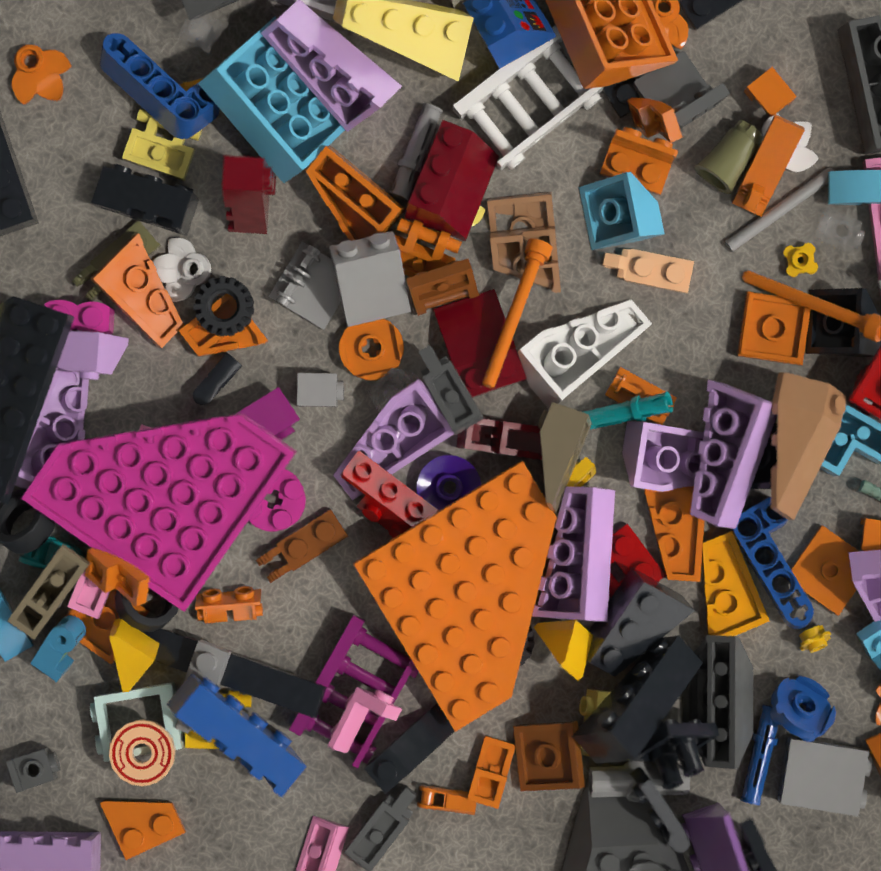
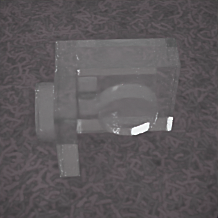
(389, 385)

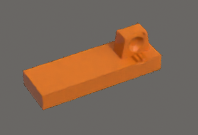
(768, 165)

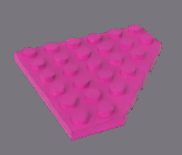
(163, 495)

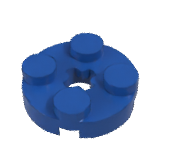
(788, 713)

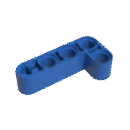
(125, 60)
(777, 568)

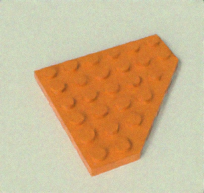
(467, 590)

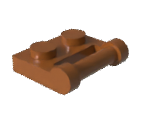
(442, 285)

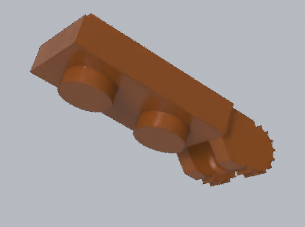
(305, 544)

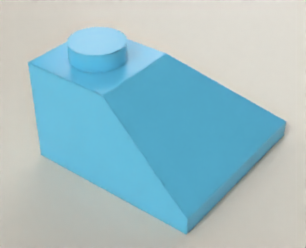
(619, 211)

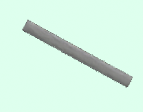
(778, 210)

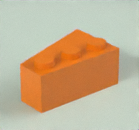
(352, 196)

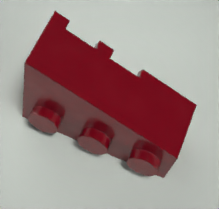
(247, 191)

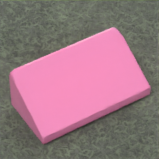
(322, 846)

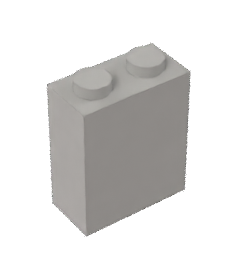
(370, 278)
(824, 776)

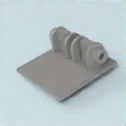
(308, 286)

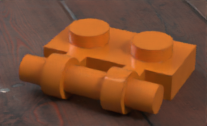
(421, 258)

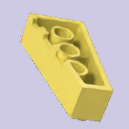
(414, 29)

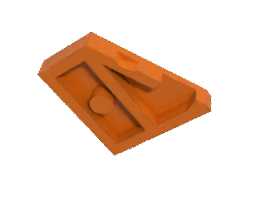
(142, 824)

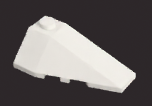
(570, 353)

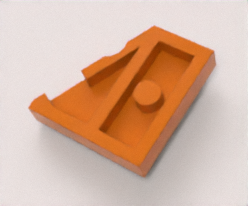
(206, 343)

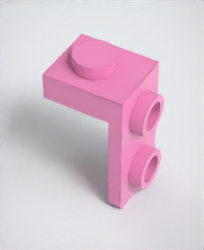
(355, 713)

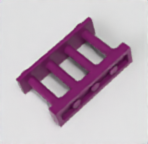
(341, 663)

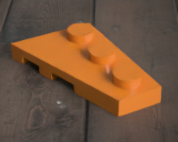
(137, 290)

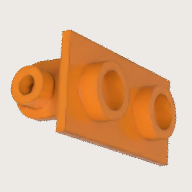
(628, 385)
(214, 604)

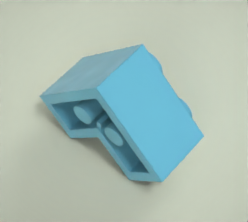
(856, 434)

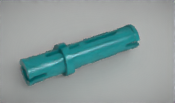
(635, 409)

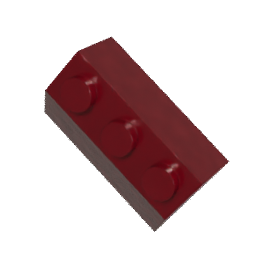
(452, 181)

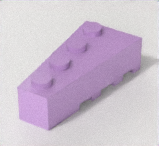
(330, 65)
(730, 452)

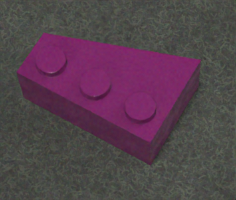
(273, 414)

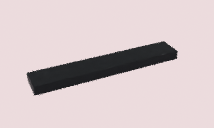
(245, 675)

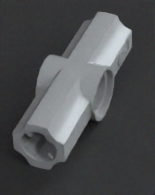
(617, 781)

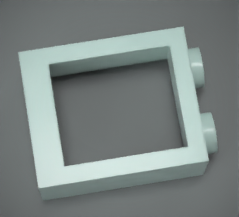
(99, 714)

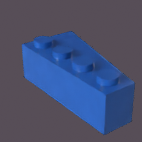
(237, 732)

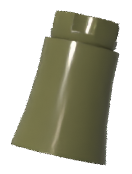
(730, 157)

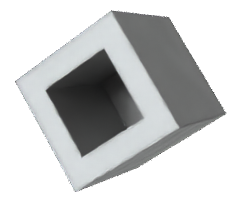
(319, 390)

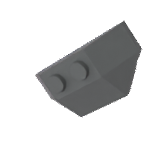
(722, 695)

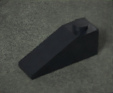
(409, 749)

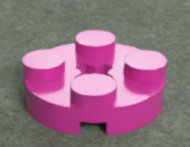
(288, 512)

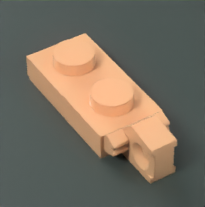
(651, 269)

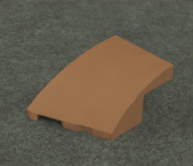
(509, 245)

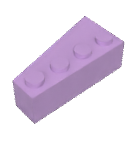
(580, 557)
(50, 851)

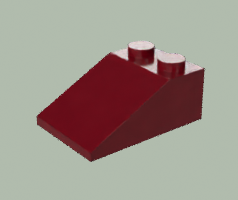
(470, 336)

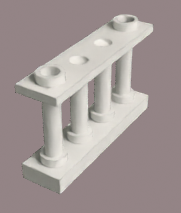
(498, 87)

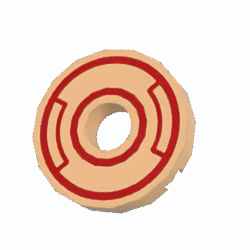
(123, 758)

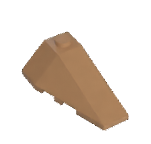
(806, 427)

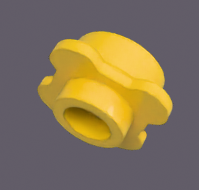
(806, 252)
(814, 639)

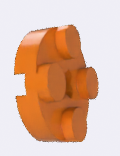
(361, 363)

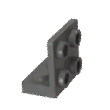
(681, 89)

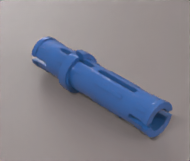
(753, 793)

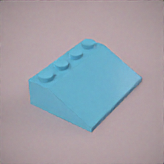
(271, 106)

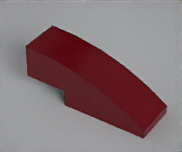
(502, 439)

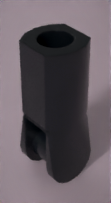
(216, 379)

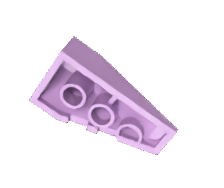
(92, 353)
(58, 422)
(400, 432)
(661, 456)

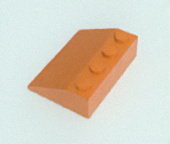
(612, 39)

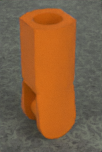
(454, 800)

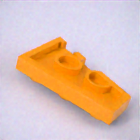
(729, 589)

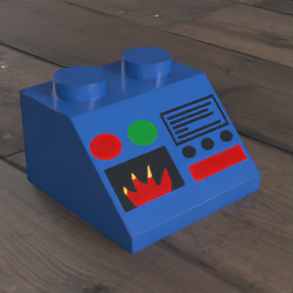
(509, 27)

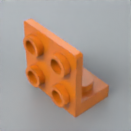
(643, 158)

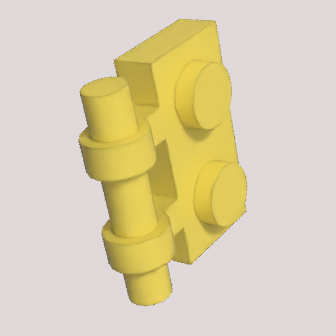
(156, 152)

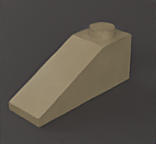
(562, 440)
(48, 591)

